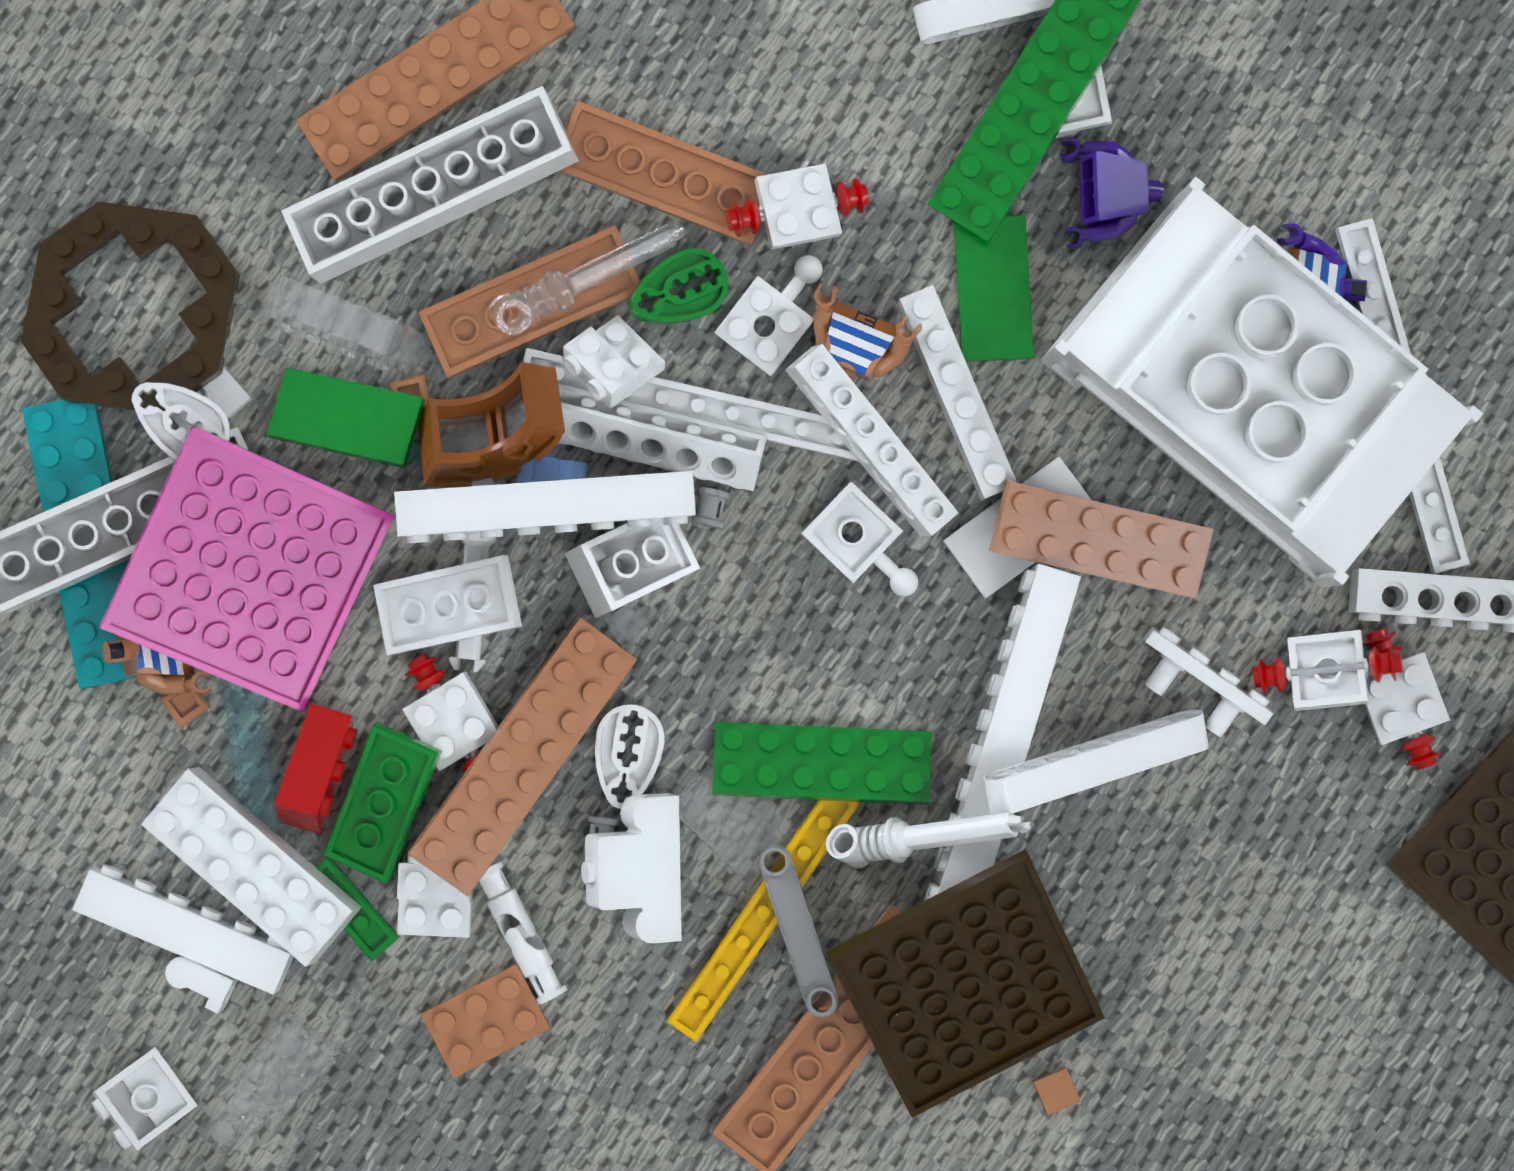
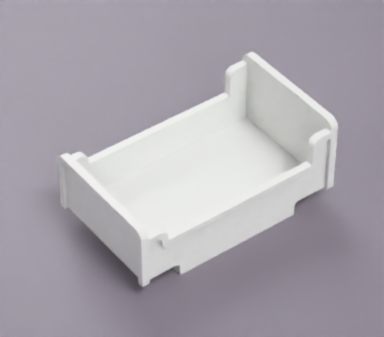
(1260, 383)

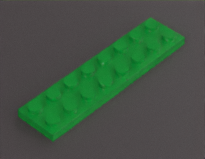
(1029, 112)

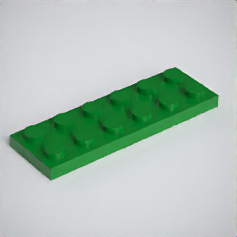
(822, 763)

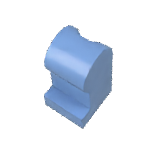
(551, 469)

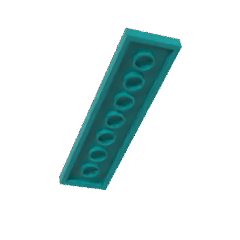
(68, 463)

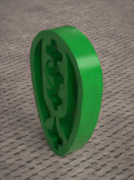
(692, 305)

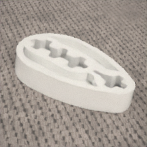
(176, 401)
(608, 744)

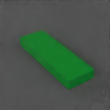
(368, 926)

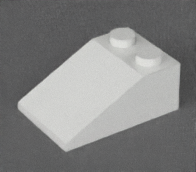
(630, 563)

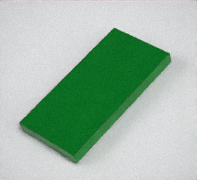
(994, 293)
(345, 417)
(382, 802)

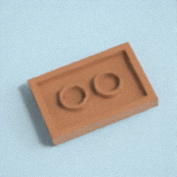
(485, 1020)

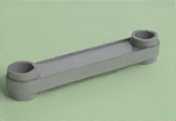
(798, 931)

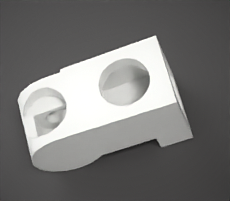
(201, 979)

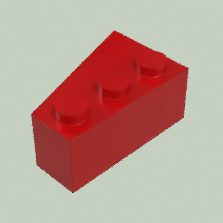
(315, 769)

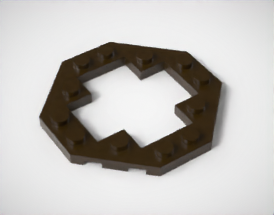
(145, 232)

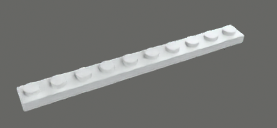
(776, 422)
(1431, 495)

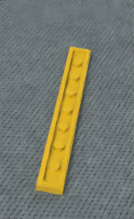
(755, 923)

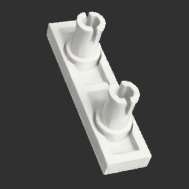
(1224, 682)

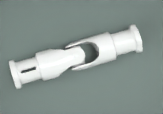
(525, 943)

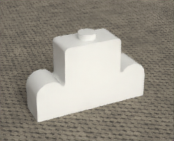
(639, 868)

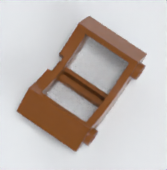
(492, 430)

